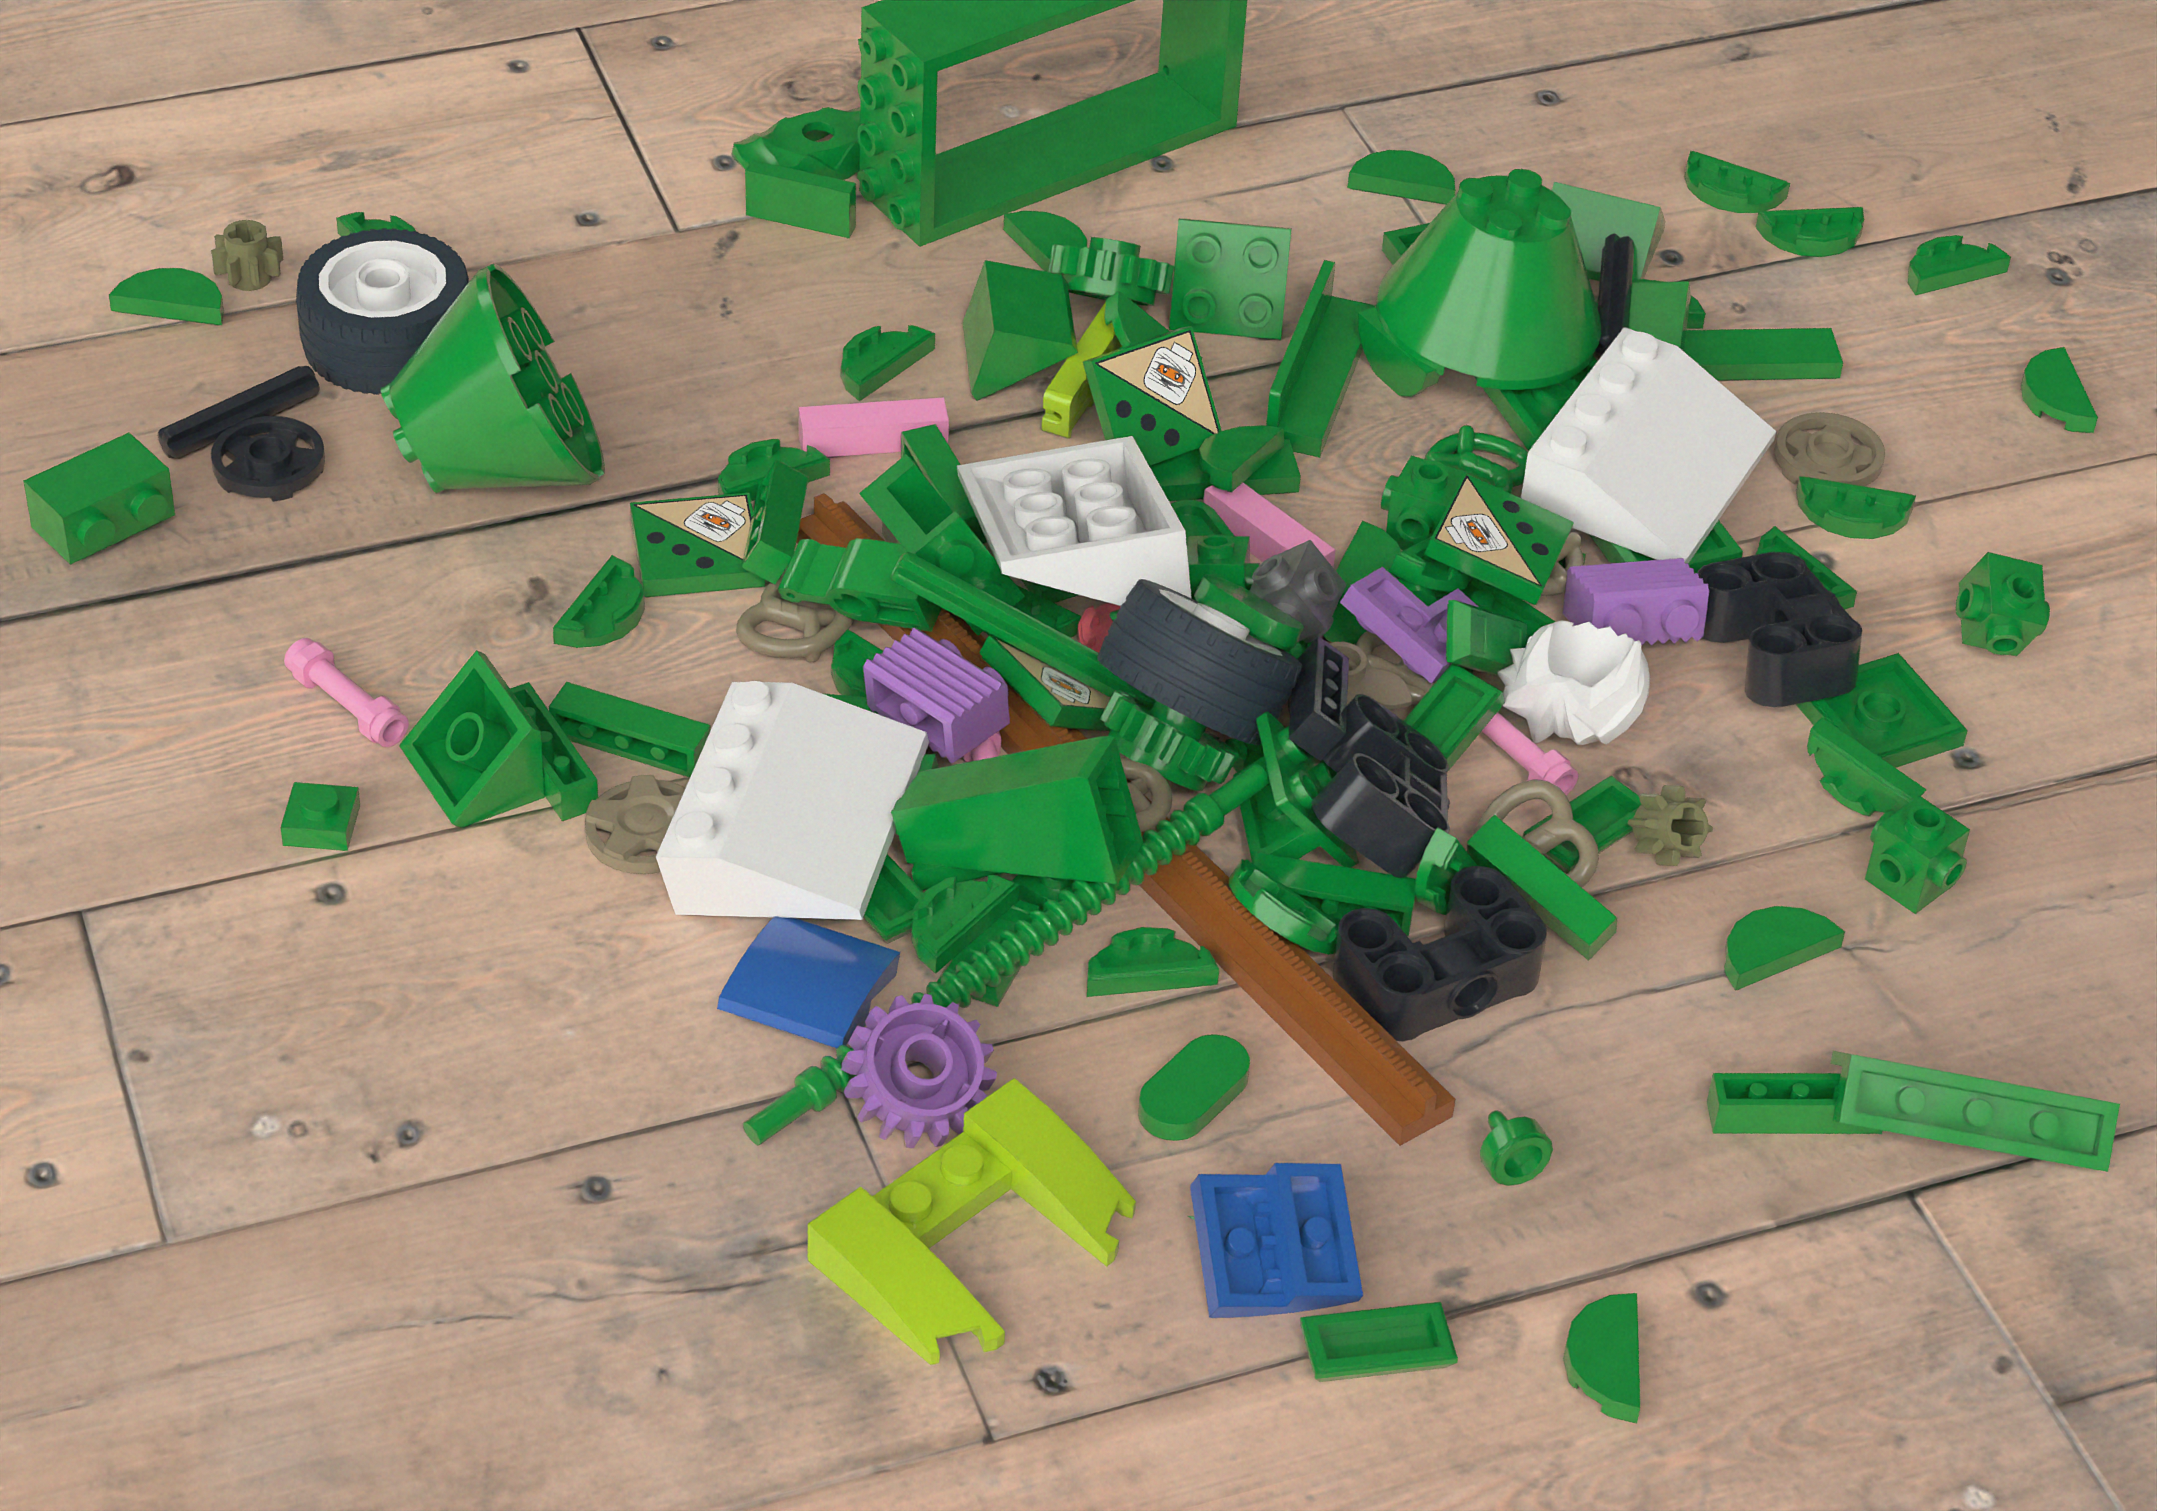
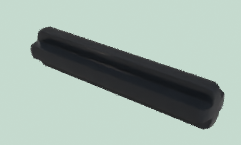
(1614, 288)
(259, 401)

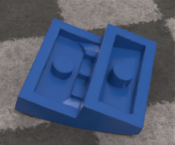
(808, 980)
(1275, 1240)

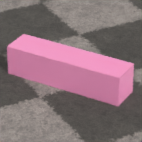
(867, 426)
(1268, 526)

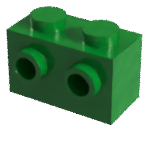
(99, 498)

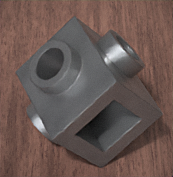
(1301, 586)

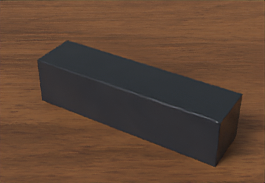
(1319, 699)

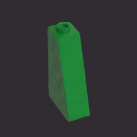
(1025, 813)

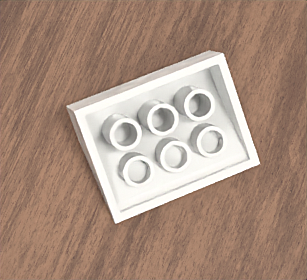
(1646, 450)
(1080, 519)
(788, 806)

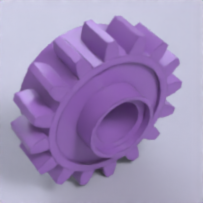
(896, 1095)

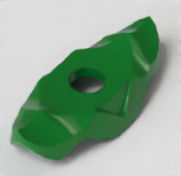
(794, 144)

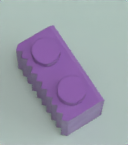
(1639, 599)
(937, 692)

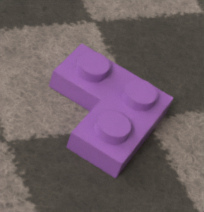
(1404, 621)

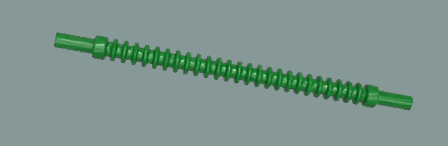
(1201, 815)

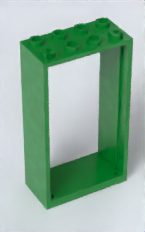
(1018, 166)

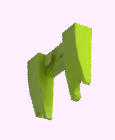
(882, 1241)

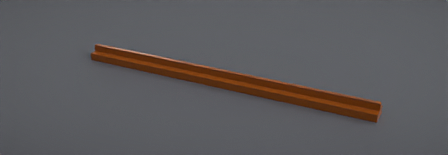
(1198, 898)

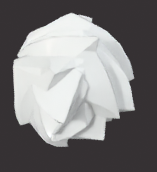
(1577, 682)

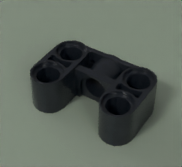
(1796, 629)
(1385, 788)
(1486, 957)

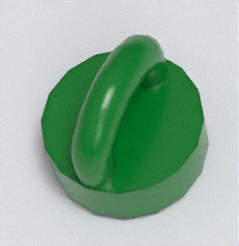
(1515, 1149)

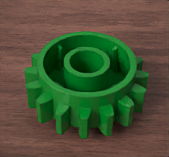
(1111, 268)
(1167, 741)

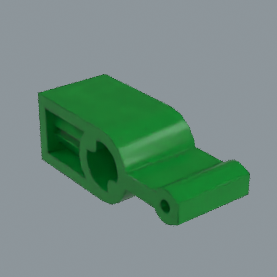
(856, 583)

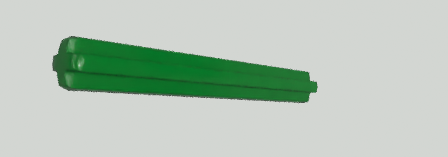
(1007, 623)

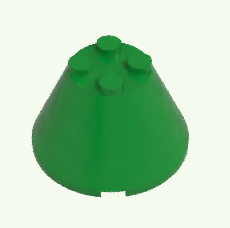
(1495, 288)
(488, 401)

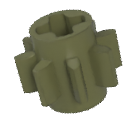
(247, 255)
(1670, 825)

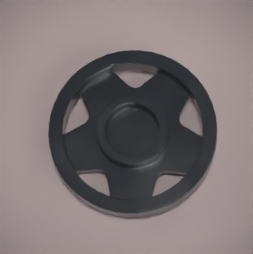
(268, 462)

